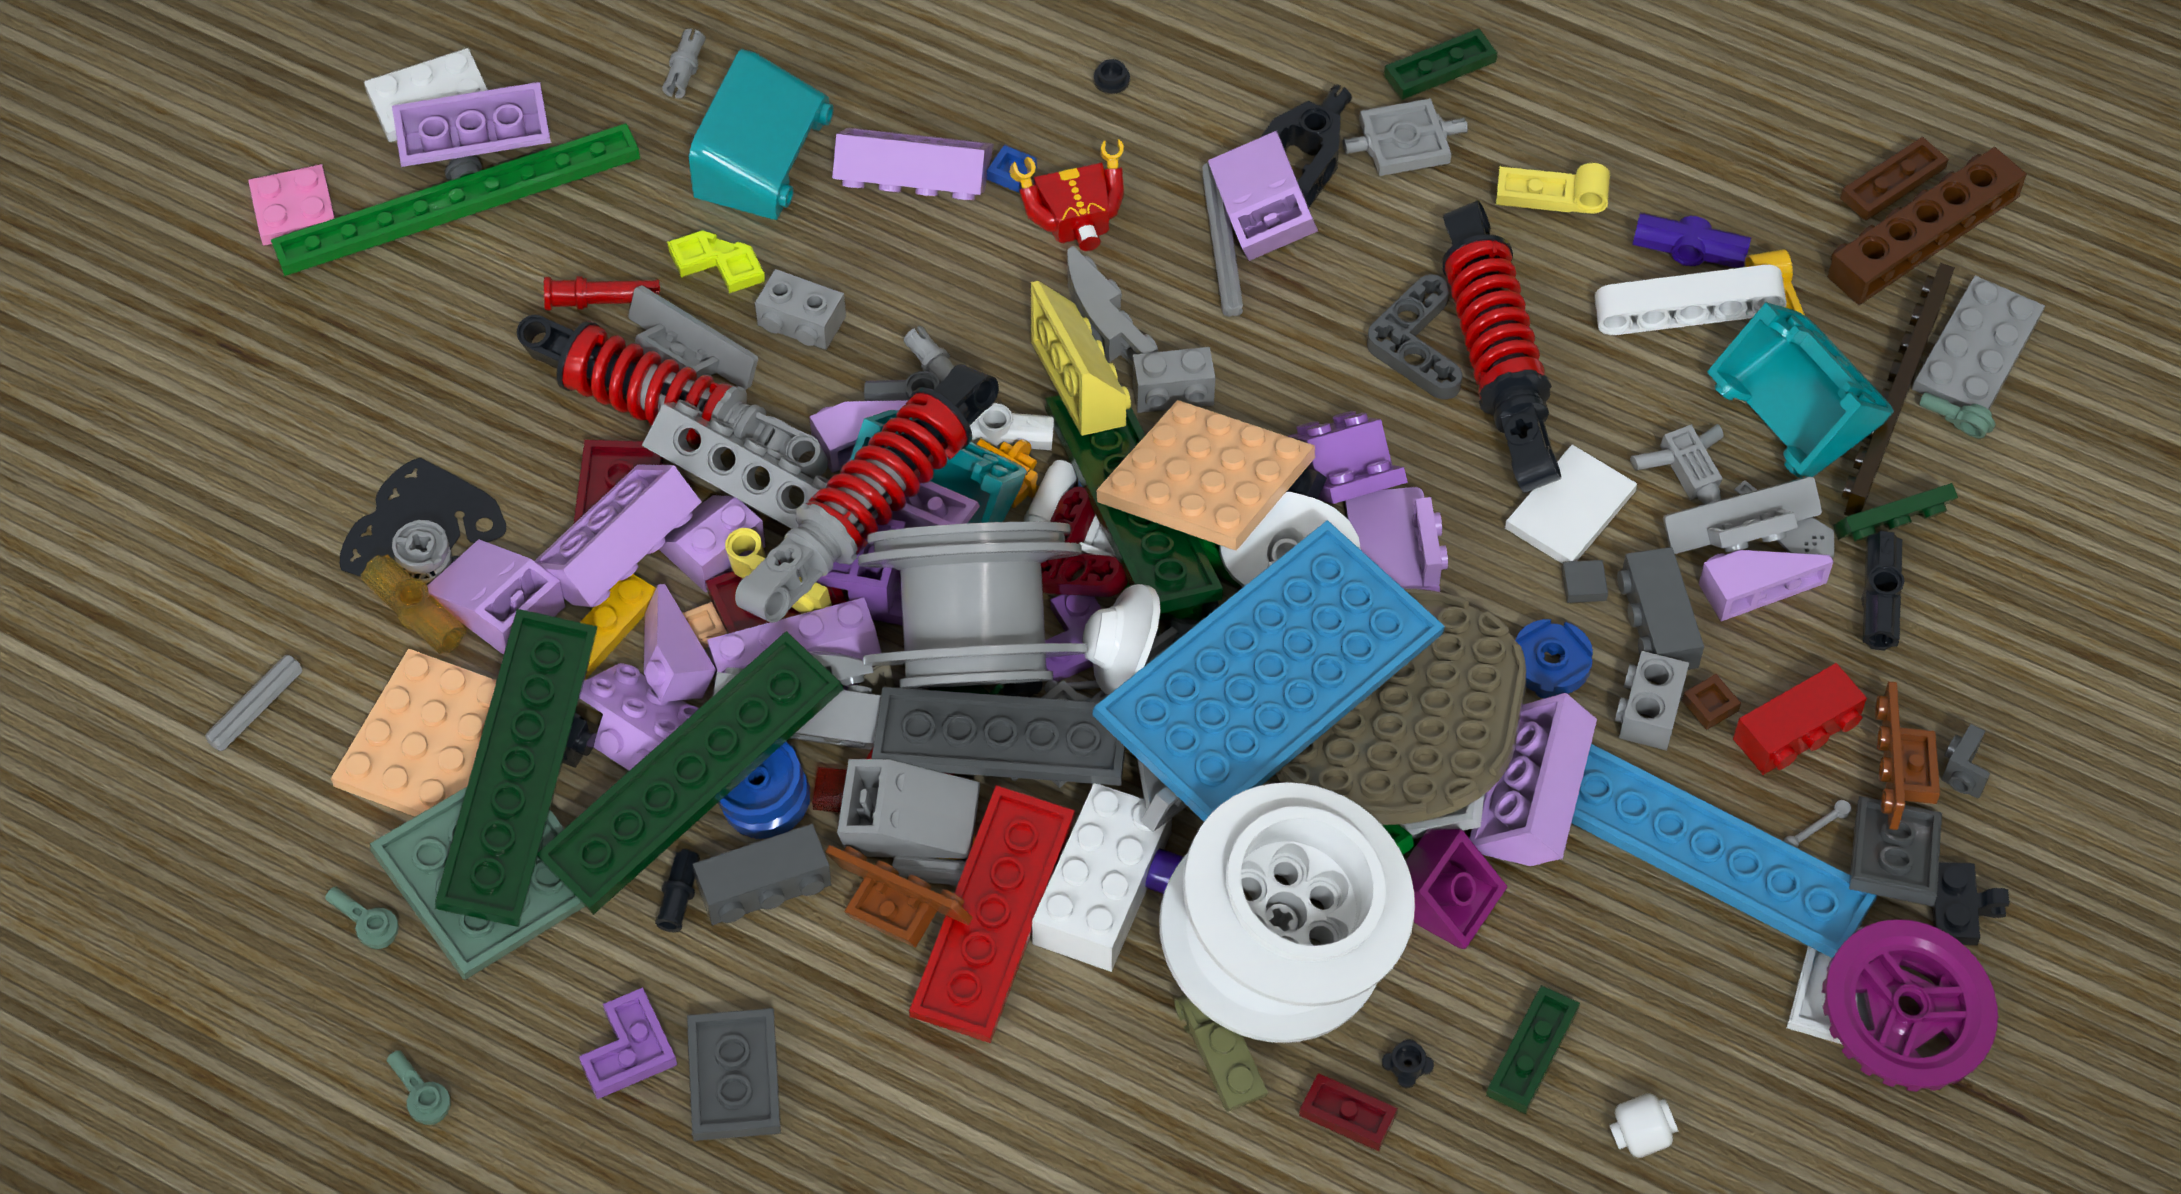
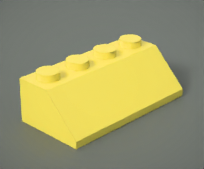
(1076, 363)

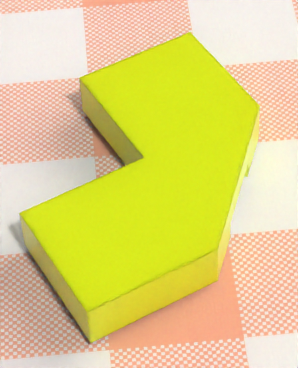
(704, 250)

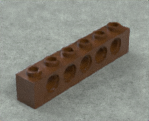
(1925, 225)

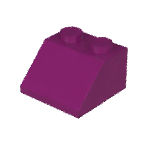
(1452, 885)

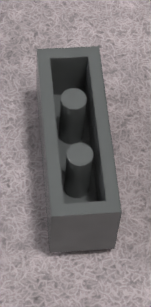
(1660, 606)
(762, 875)

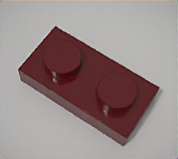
(1348, 1112)

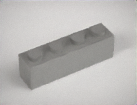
(844, 721)

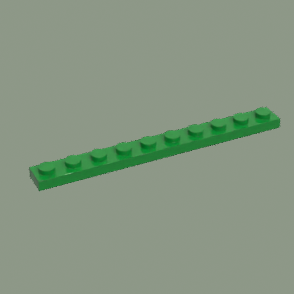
(455, 199)

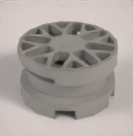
(433, 546)

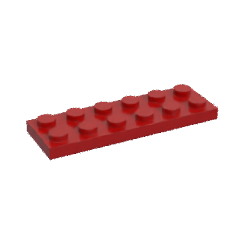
(1001, 890)

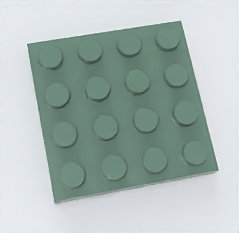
(415, 862)

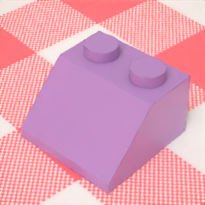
(700, 543)

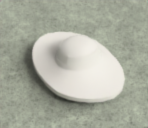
(1279, 532)
(1122, 636)

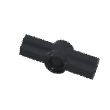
(1882, 608)

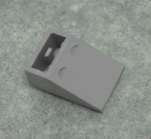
(906, 811)

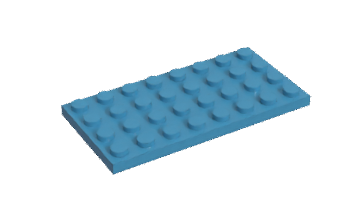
(1268, 671)

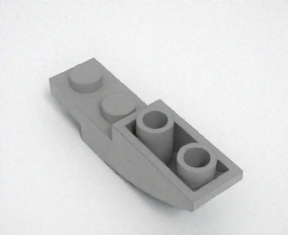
(1101, 303)

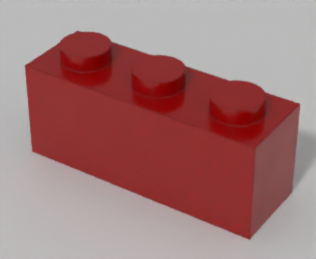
(1800, 719)

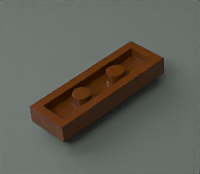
(1894, 178)

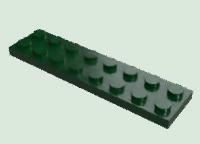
(1147, 550)
(516, 768)
(689, 772)

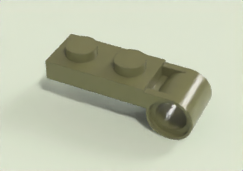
(1224, 1057)

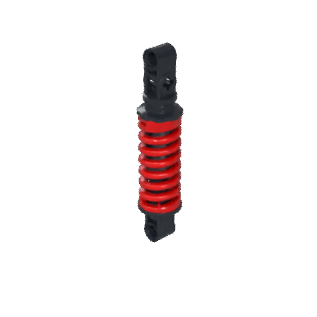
(1500, 342)

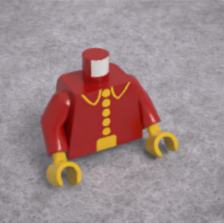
(1074, 201)

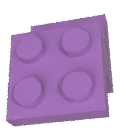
(1351, 456)
(877, 585)

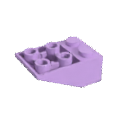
(1262, 196)
(490, 585)

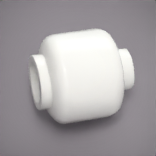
(1643, 1125)

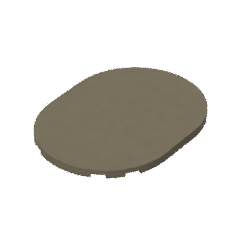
(1433, 729)

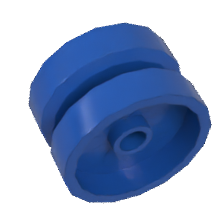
(770, 797)

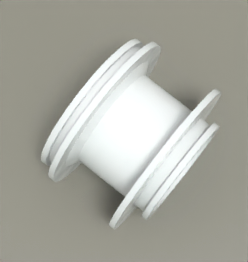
(1254, 959)

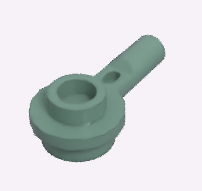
(1972, 419)
(373, 927)
(427, 1101)

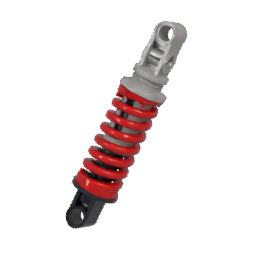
(648, 383)
(868, 490)

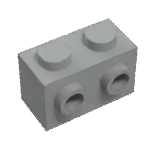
(800, 309)
(1172, 376)

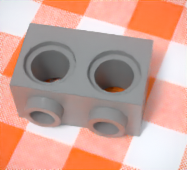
(1650, 699)

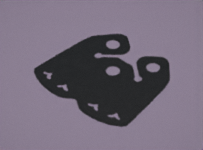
(430, 496)

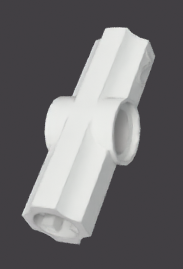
(1001, 425)

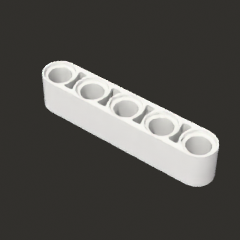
(1688, 299)

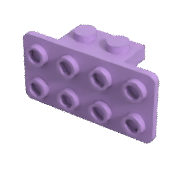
(1401, 535)
(632, 714)

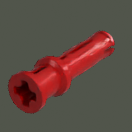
(581, 293)

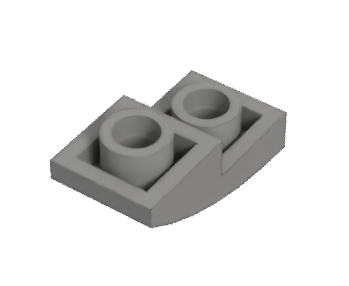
(844, 667)

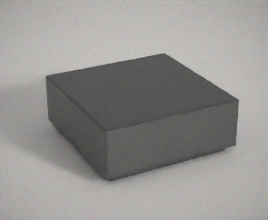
(1584, 581)

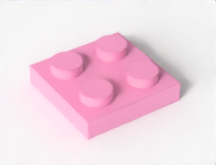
(290, 201)

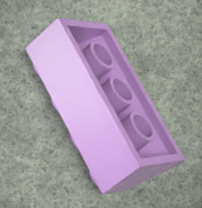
(470, 124)
(911, 162)
(619, 533)
(836, 629)
(1535, 799)

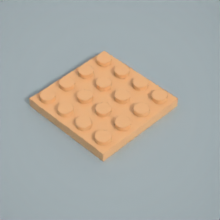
(1206, 474)
(418, 736)

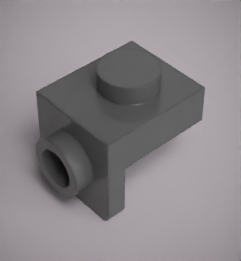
(1960, 772)

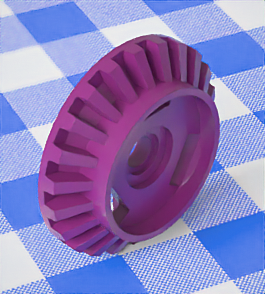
(1958, 1004)

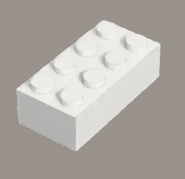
(1099, 879)

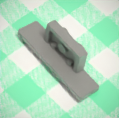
(689, 340)
(1744, 517)

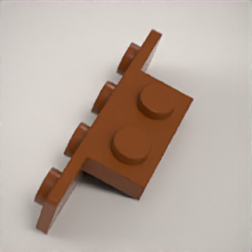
(1908, 760)
(893, 903)

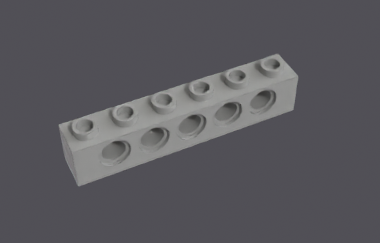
(669, 440)

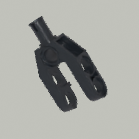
(1316, 133)

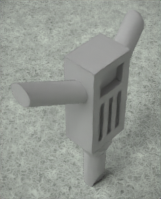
(1688, 460)

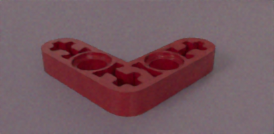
(1077, 511)

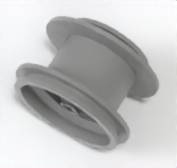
(972, 601)

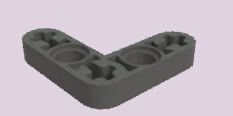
(1405, 341)

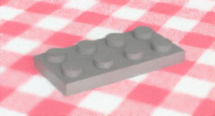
(1979, 345)

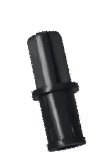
(677, 891)

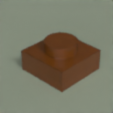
(1711, 701)

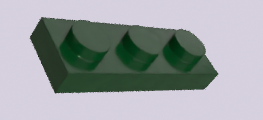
(1440, 63)
(1896, 513)
(1533, 1049)

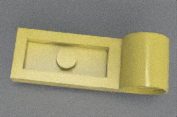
(1555, 191)
(748, 539)

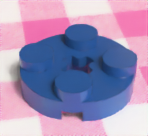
(1573, 665)

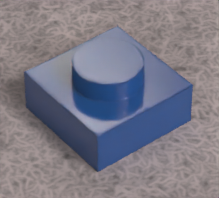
(999, 169)

